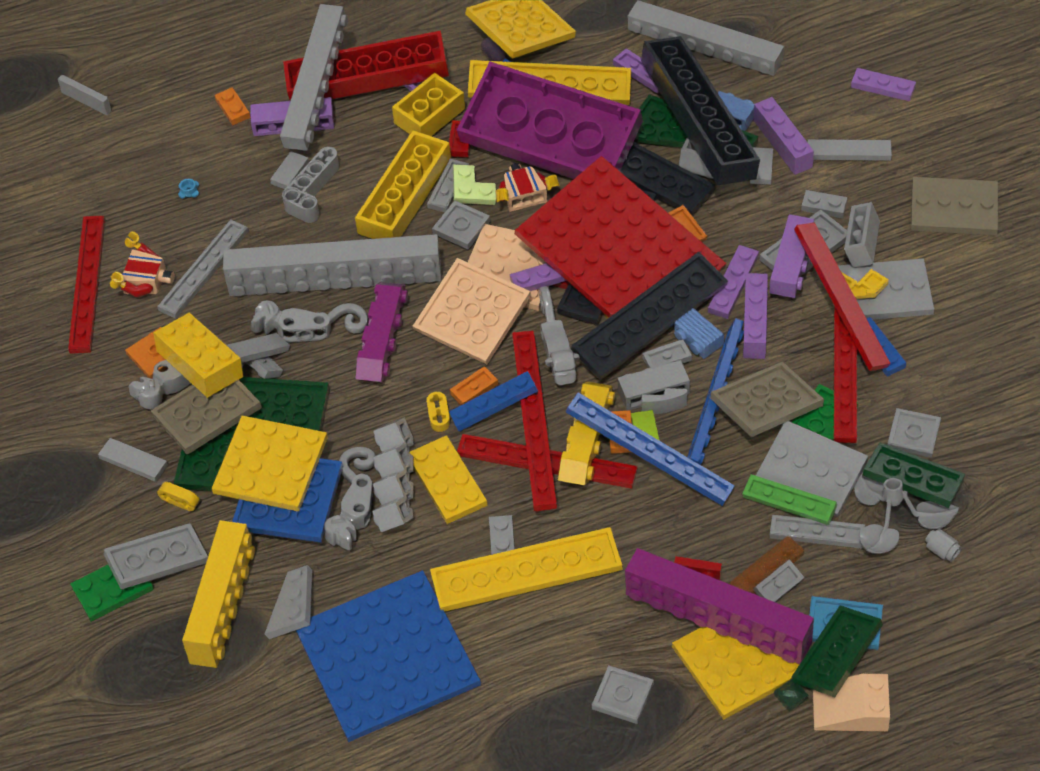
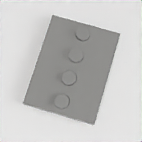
(905, 294)
(813, 464)

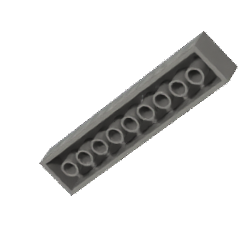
(332, 265)

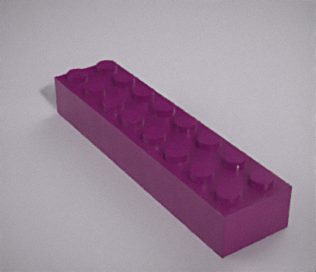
(719, 606)

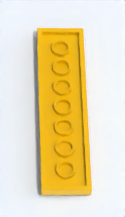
(601, 81)
(526, 569)

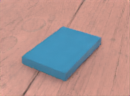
(824, 608)

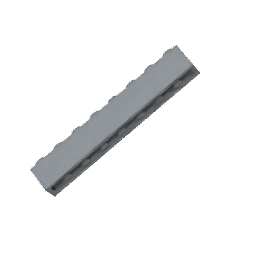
(707, 37)
(314, 77)

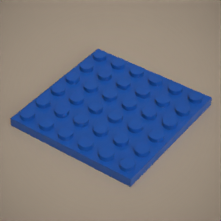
(387, 656)

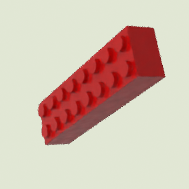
(380, 65)

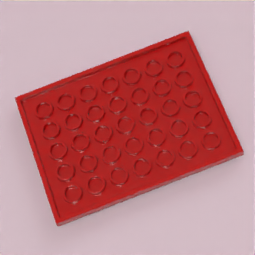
(609, 237)

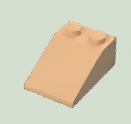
(858, 706)

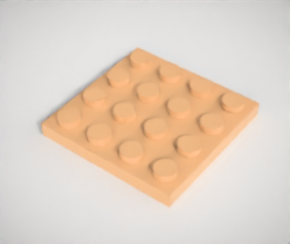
(504, 253)
(472, 311)

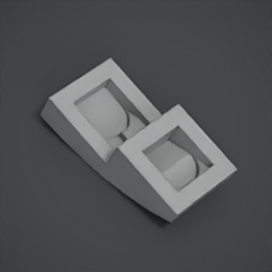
(671, 400)

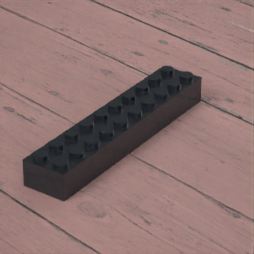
(700, 111)

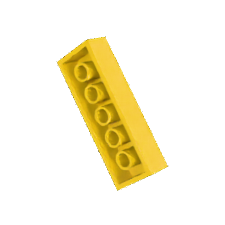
(403, 187)
(218, 594)

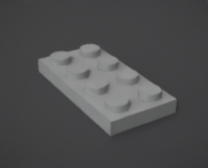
(831, 231)
(155, 556)

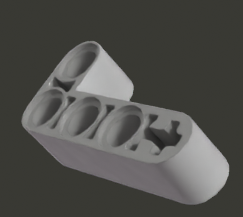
(300, 194)

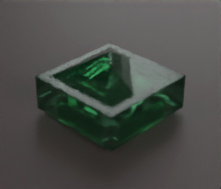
(791, 695)

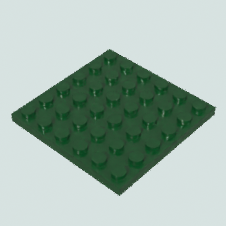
(281, 402)

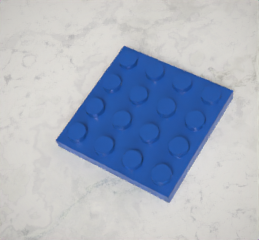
(302, 525)

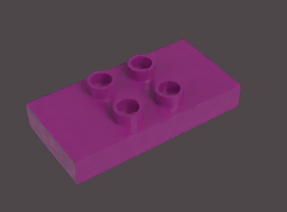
(547, 122)

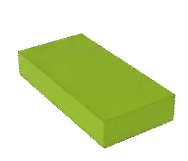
(646, 422)

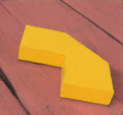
(868, 286)

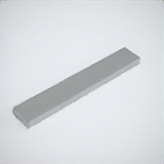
(202, 269)

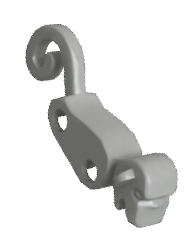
(305, 322)
(556, 343)
(150, 391)
(356, 502)

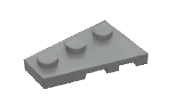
(293, 603)

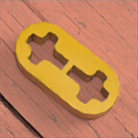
(440, 411)
(178, 496)

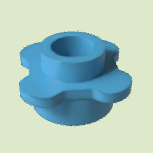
(188, 188)

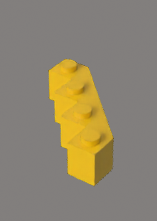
(583, 440)

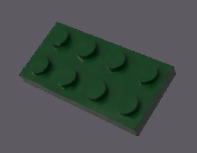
(917, 474)
(837, 651)

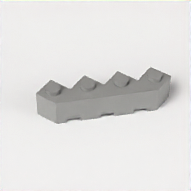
(394, 466)

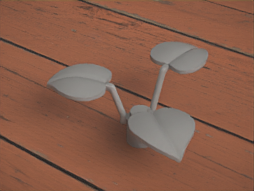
(883, 539)

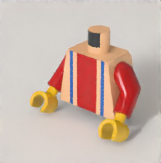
(524, 187)
(142, 272)

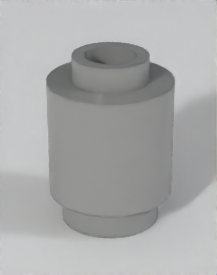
(943, 545)

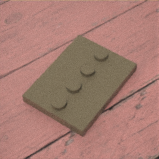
(954, 206)
(767, 399)
(197, 419)

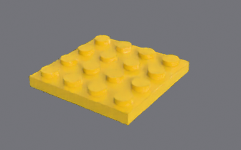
(520, 25)
(270, 463)
(730, 671)

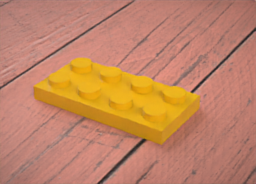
(447, 479)

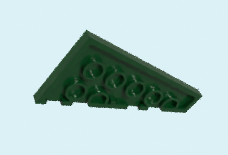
(663, 128)

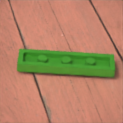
(789, 499)

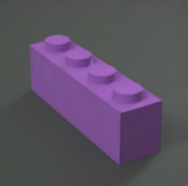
(270, 117)
(783, 135)
(790, 260)
(755, 316)

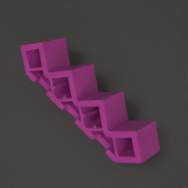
(378, 335)

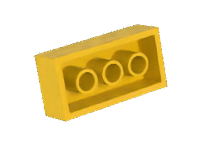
(198, 354)

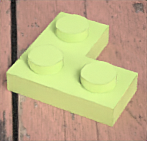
(471, 192)

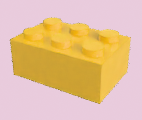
(429, 106)

